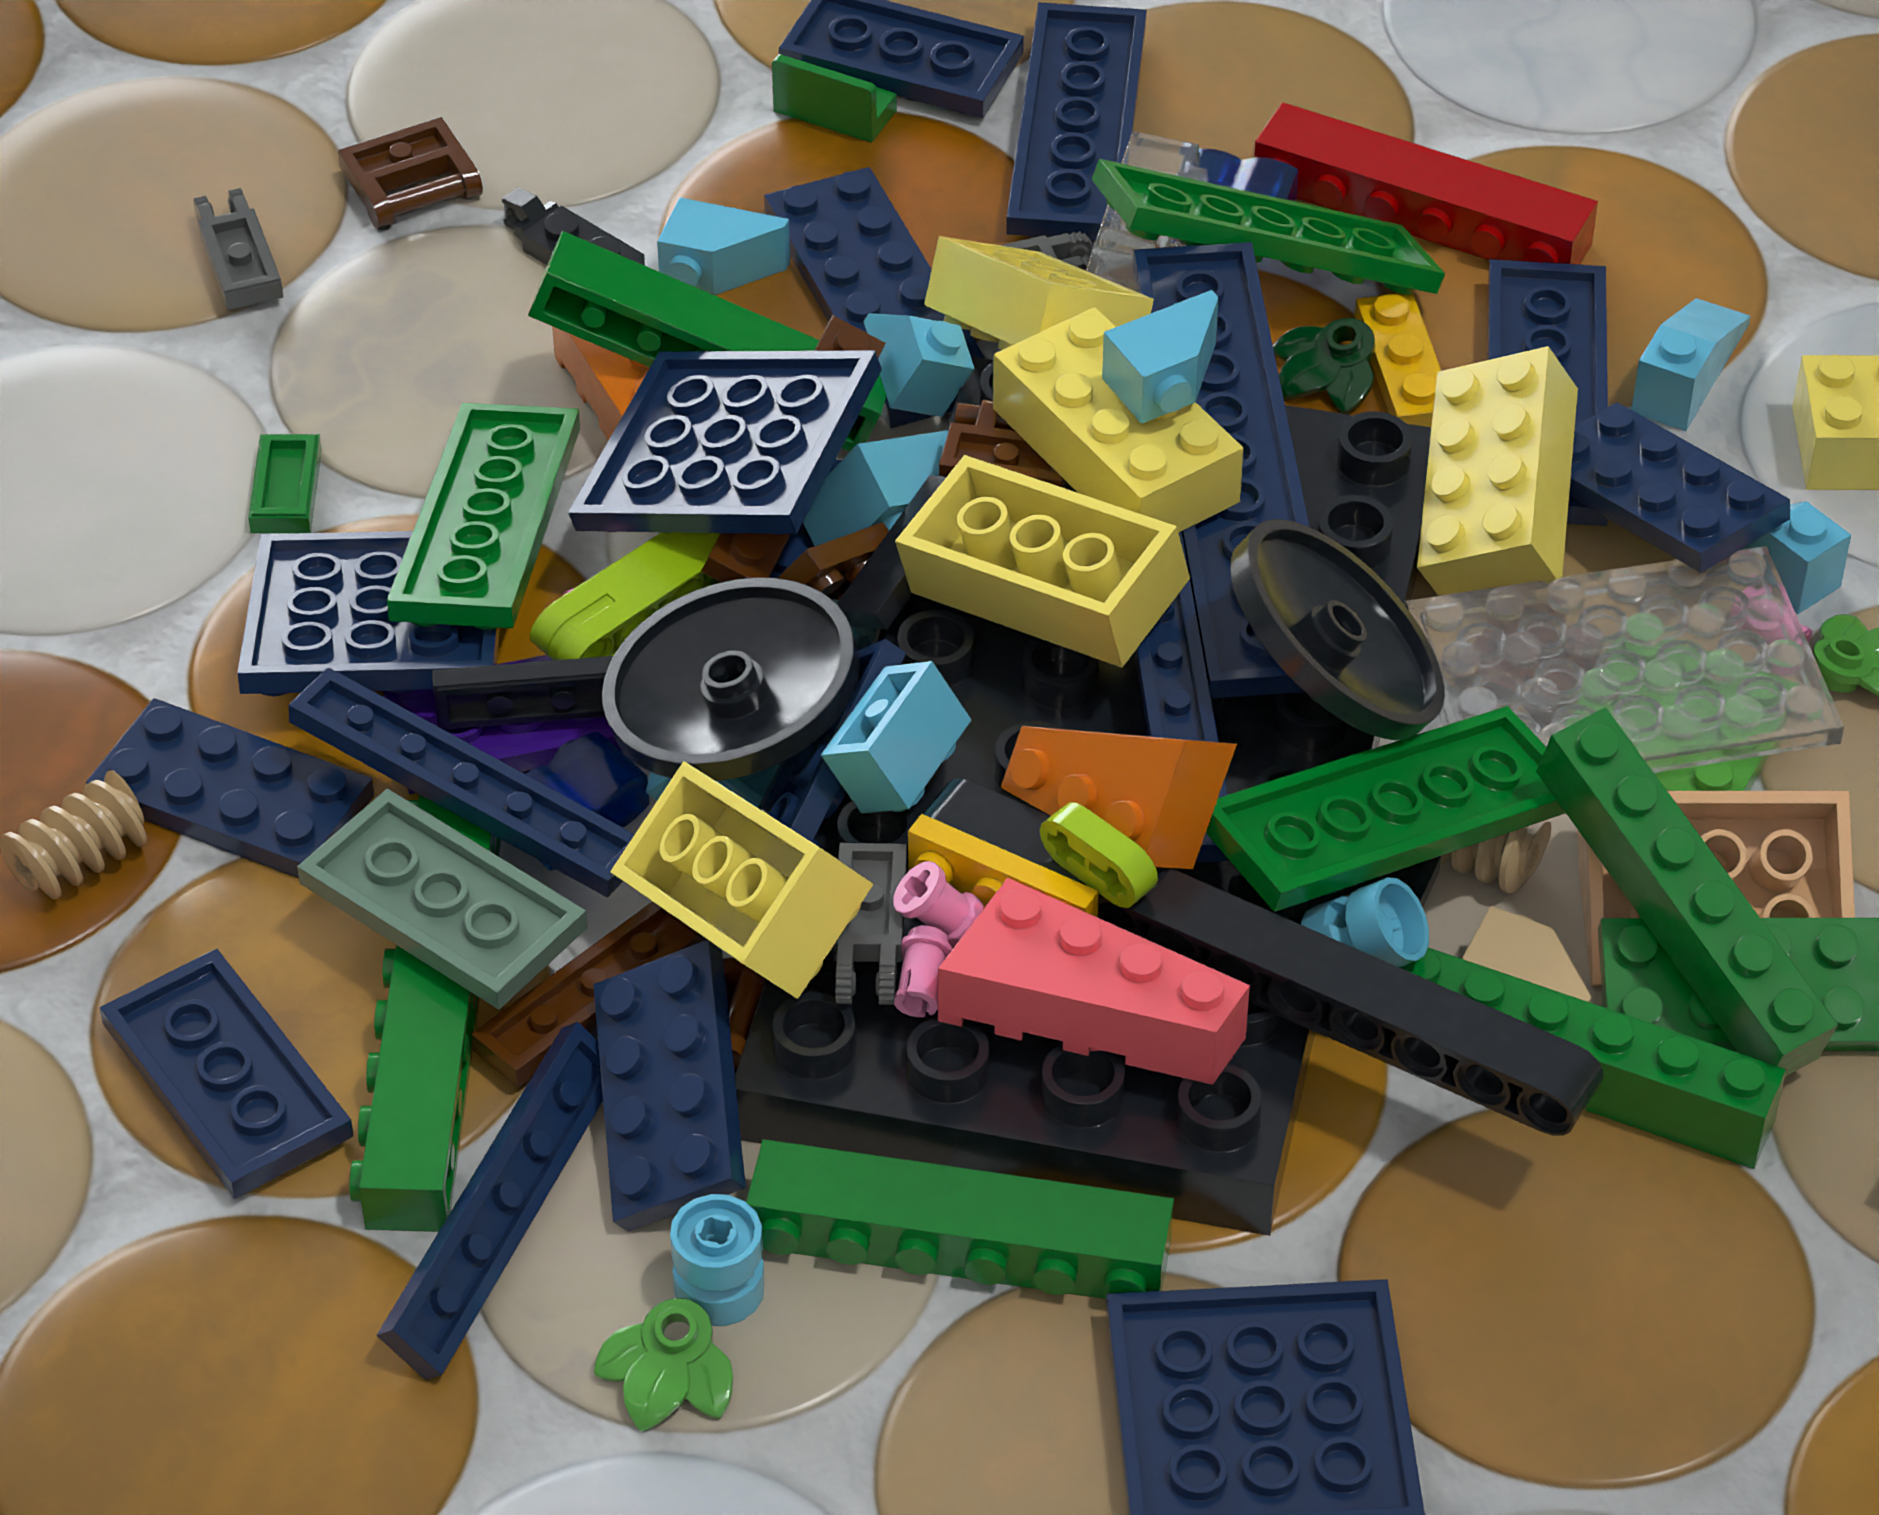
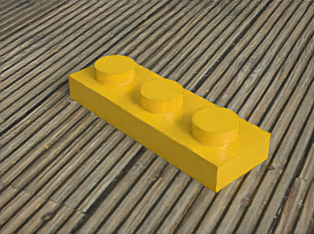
(1402, 356)
(983, 867)

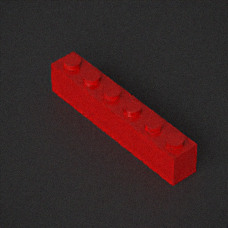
(1428, 190)

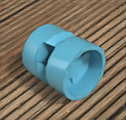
(1376, 919)
(718, 1257)

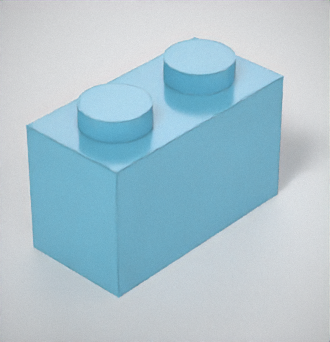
(896, 738)

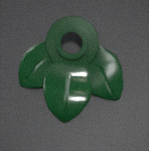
(1319, 363)

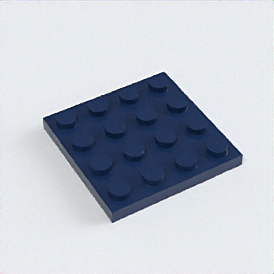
(726, 442)
(325, 606)
(1262, 1401)

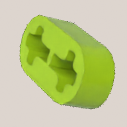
(1098, 854)

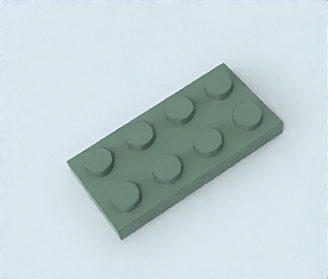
(443, 898)

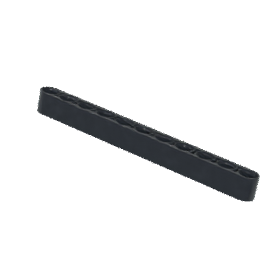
(1324, 981)

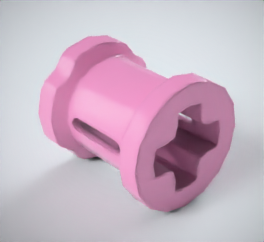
(935, 902)

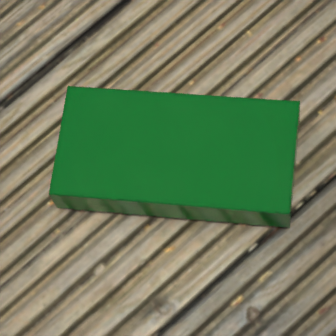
(285, 483)

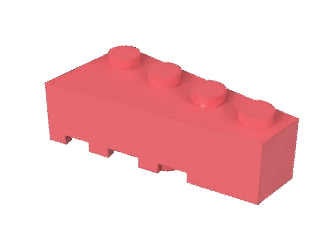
(1092, 985)

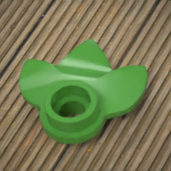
(1848, 654)
(666, 1371)

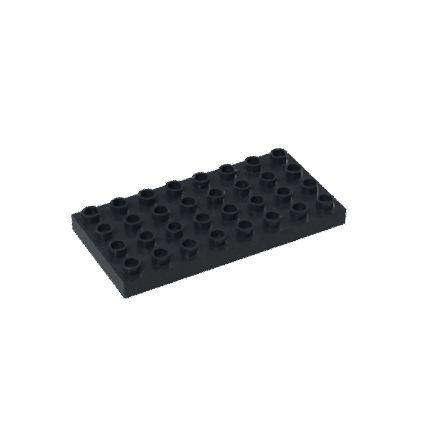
(1027, 1108)

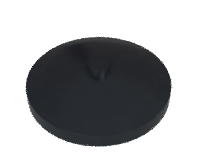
(1337, 629)
(731, 678)

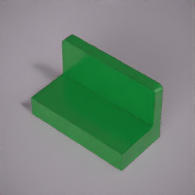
(830, 98)

